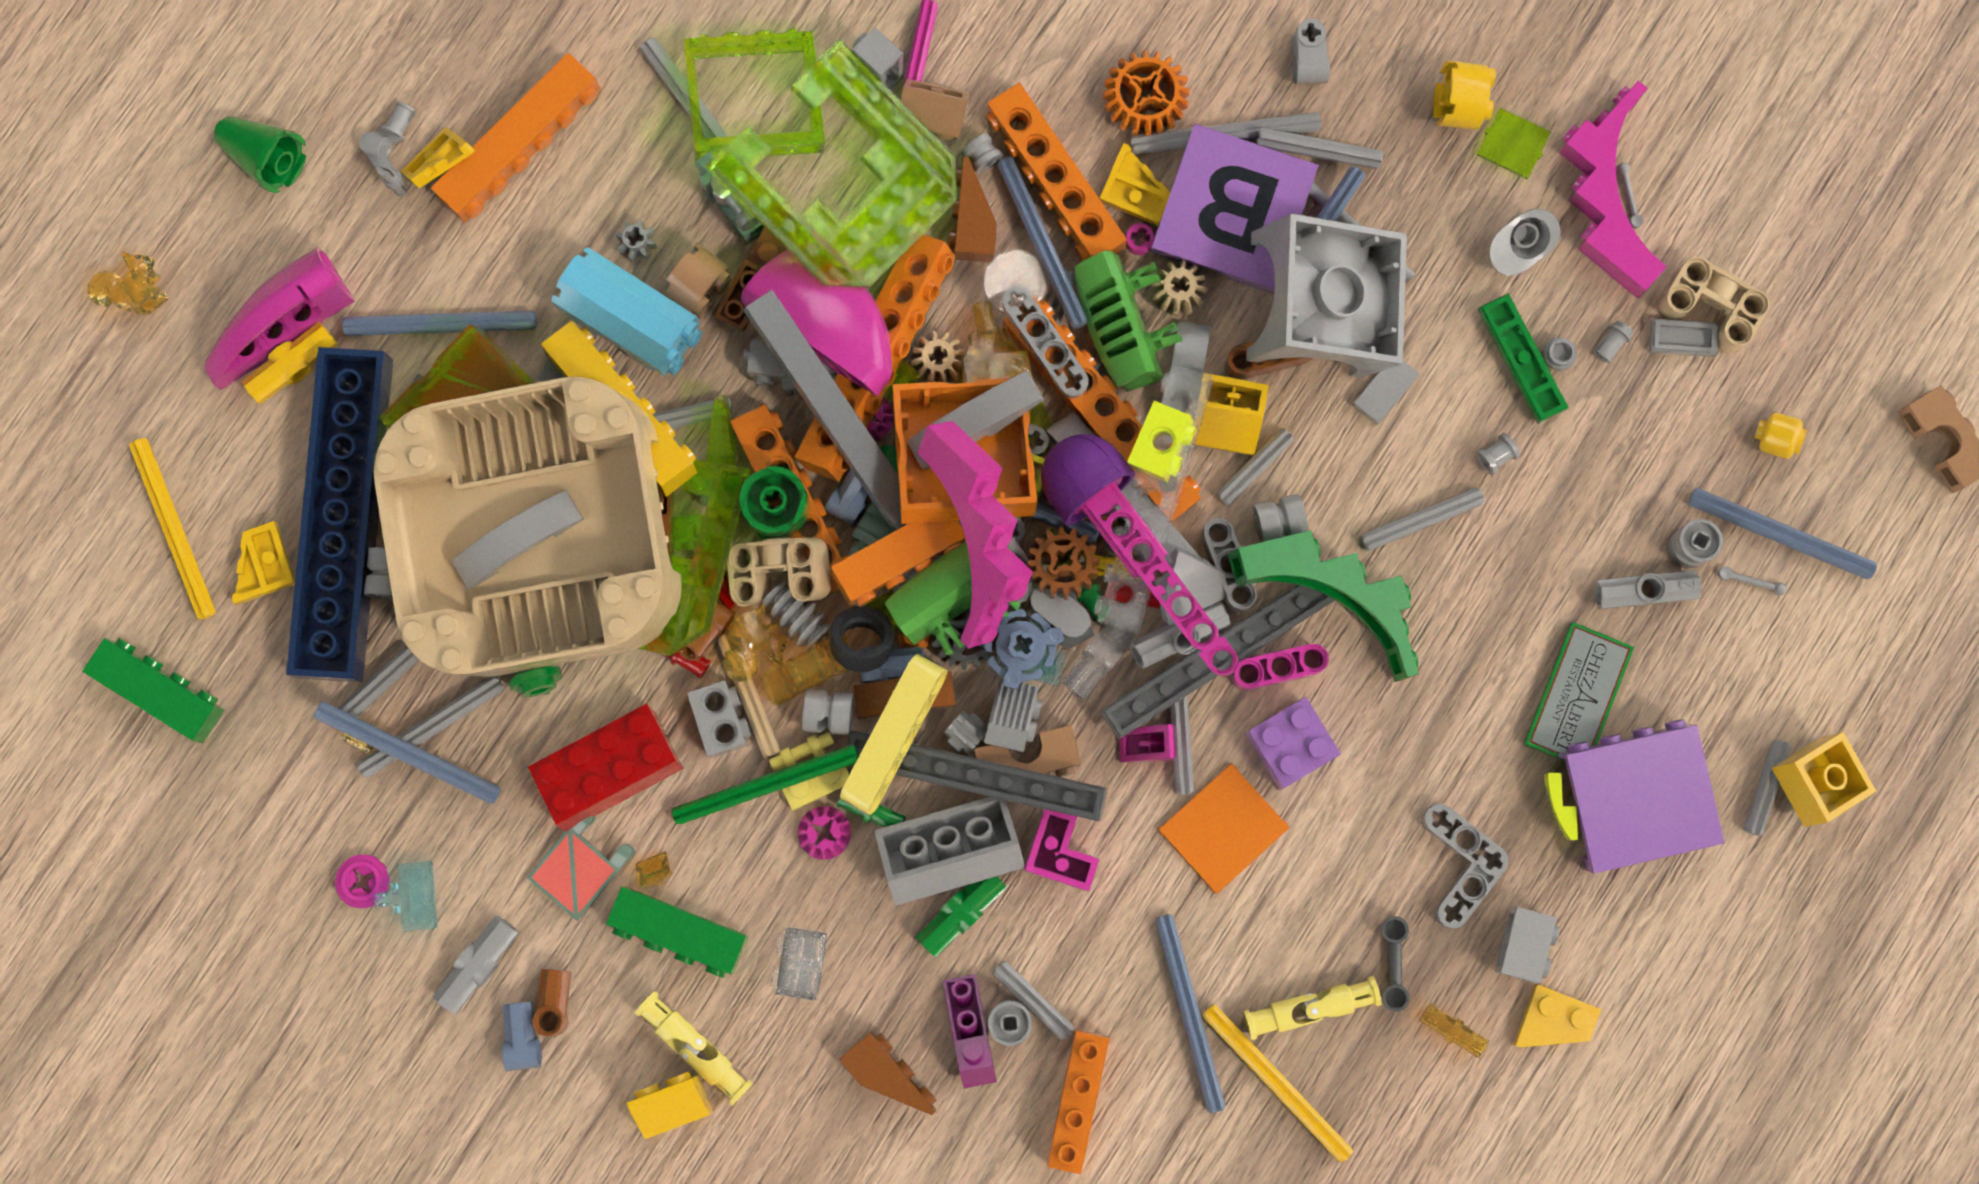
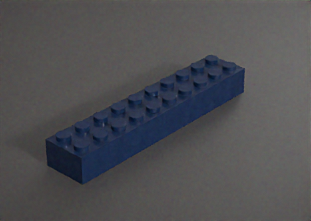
(338, 515)

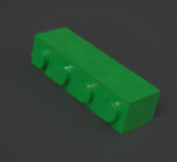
(154, 690)
(677, 931)

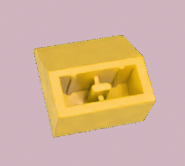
(1233, 415)
(671, 1106)

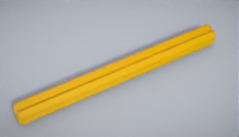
(172, 529)
(1277, 1083)

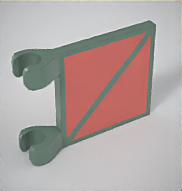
(577, 871)

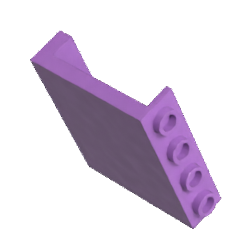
(1643, 796)

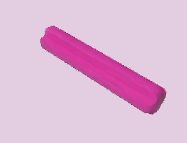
(921, 40)

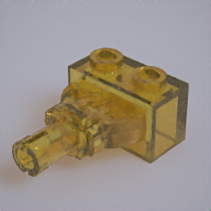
(991, 354)

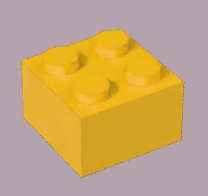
(1823, 779)

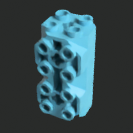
(627, 312)

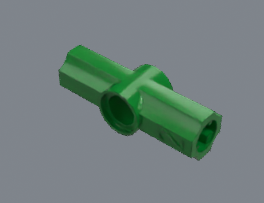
(959, 914)

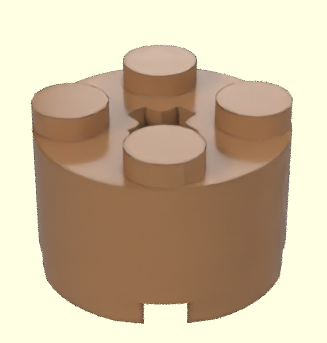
(696, 280)

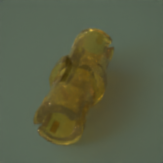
(1454, 1031)

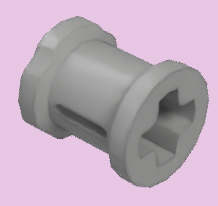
(1498, 454)

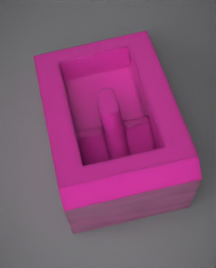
(1147, 744)

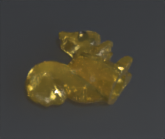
(133, 290)
(746, 639)

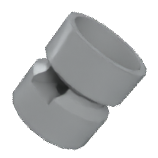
(1280, 519)
(1695, 543)
(378, 582)
(828, 711)
(1009, 1022)

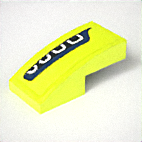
(1563, 815)

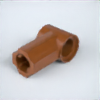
(719, 625)
(552, 997)

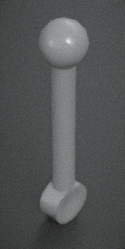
(1636, 220)
(1726, 573)

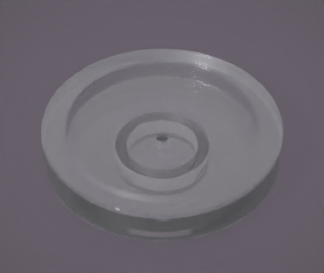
(1014, 267)

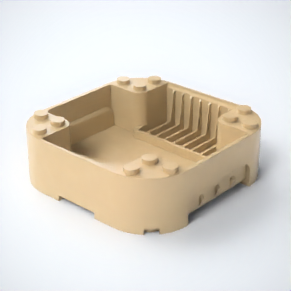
(482, 459)

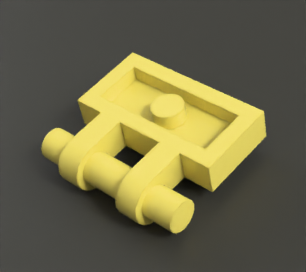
(815, 788)

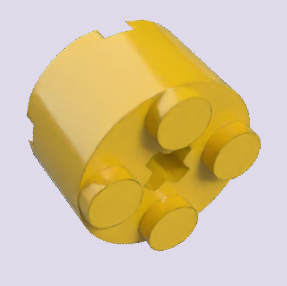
(1463, 95)

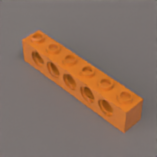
(1017, 105)
(760, 423)

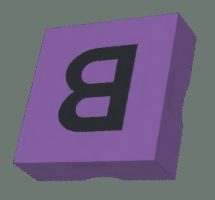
(1225, 195)

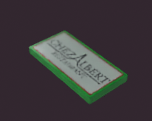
(1578, 691)

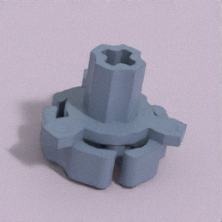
(1017, 660)

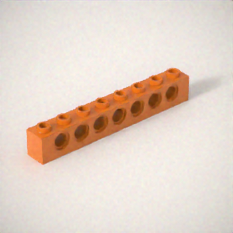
(903, 283)
(1102, 390)

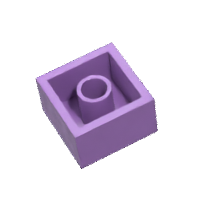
(1292, 743)

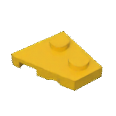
(437, 157)
(1135, 189)
(263, 564)
(1555, 1019)

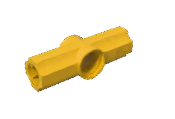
(288, 363)

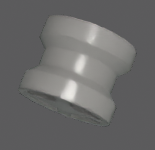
(982, 153)

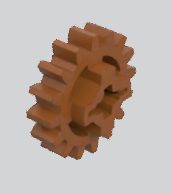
(1071, 549)

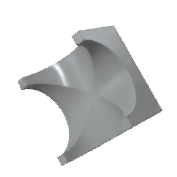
(1334, 293)

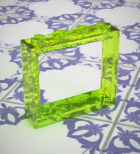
(761, 43)

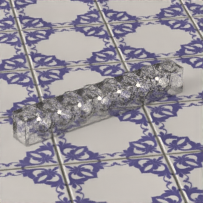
(1130, 616)

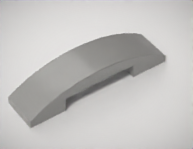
(1189, 355)
(516, 537)

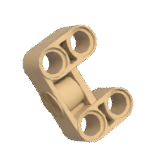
(1720, 291)
(778, 556)

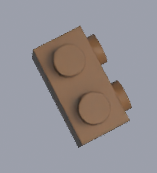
(936, 107)

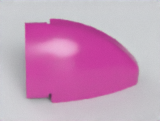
(301, 285)
(835, 320)

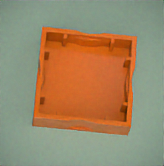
(920, 490)

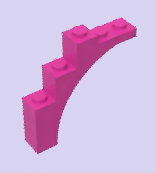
(1610, 237)
(988, 526)

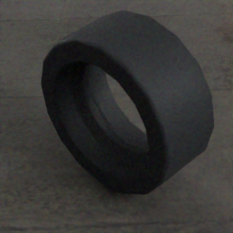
(861, 660)

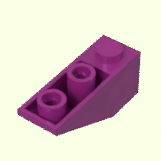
(969, 1031)

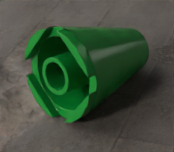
(263, 151)

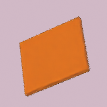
(1223, 828)

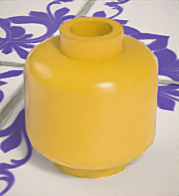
(1781, 435)

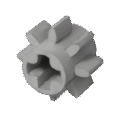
(632, 232)

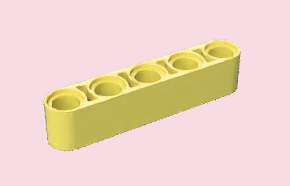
(893, 734)

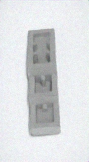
(988, 411)

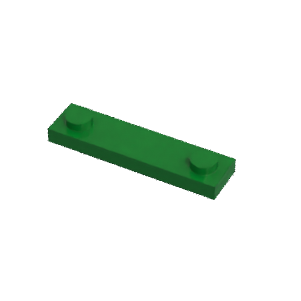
(1523, 358)

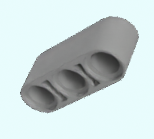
(1218, 551)

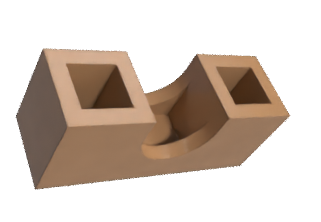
(1938, 413)
(1057, 753)

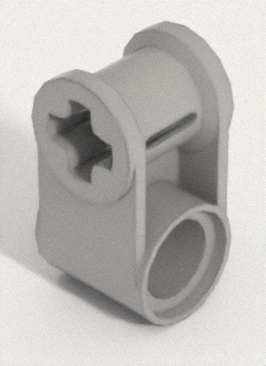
(1310, 58)

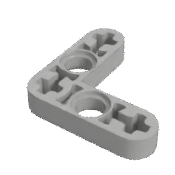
(1475, 868)

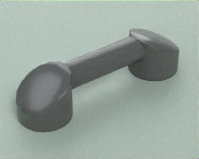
(1395, 932)

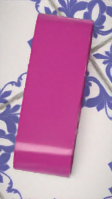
(1296, 667)

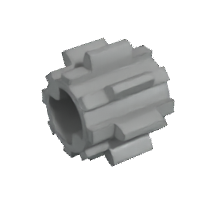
(965, 733)

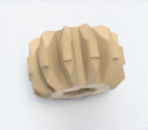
(1175, 277)
(926, 355)

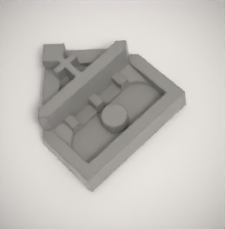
(1200, 579)

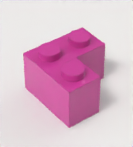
(1051, 855)

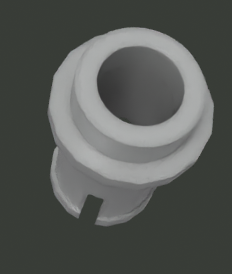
(1613, 341)

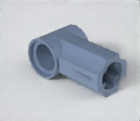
(848, 501)
(893, 667)
(521, 1046)

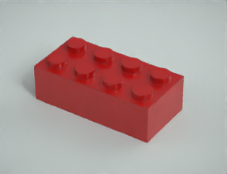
(605, 767)

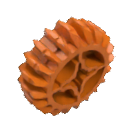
(1126, 77)

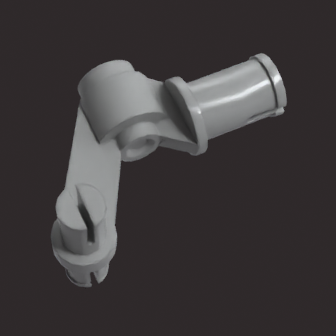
(379, 145)

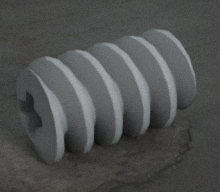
(797, 615)

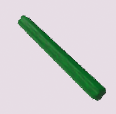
(765, 784)

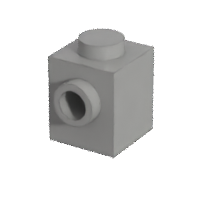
(762, 364)

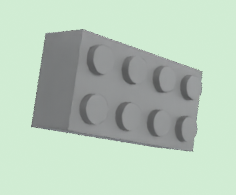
(949, 849)

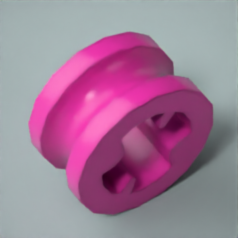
(1146, 246)

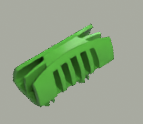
(1116, 322)
(935, 598)

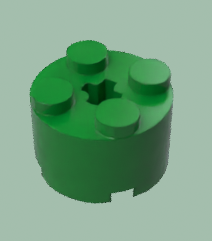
(765, 486)

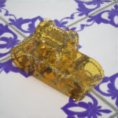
(801, 672)

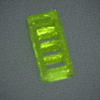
(721, 438)

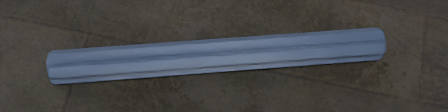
(1042, 243)
(438, 323)
(1782, 533)
(407, 752)
(1190, 1013)

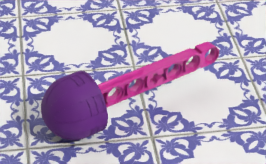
(1086, 480)

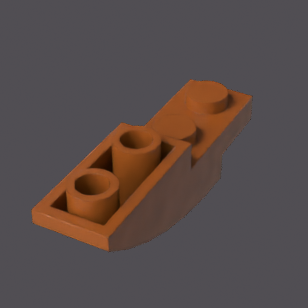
(731, 306)

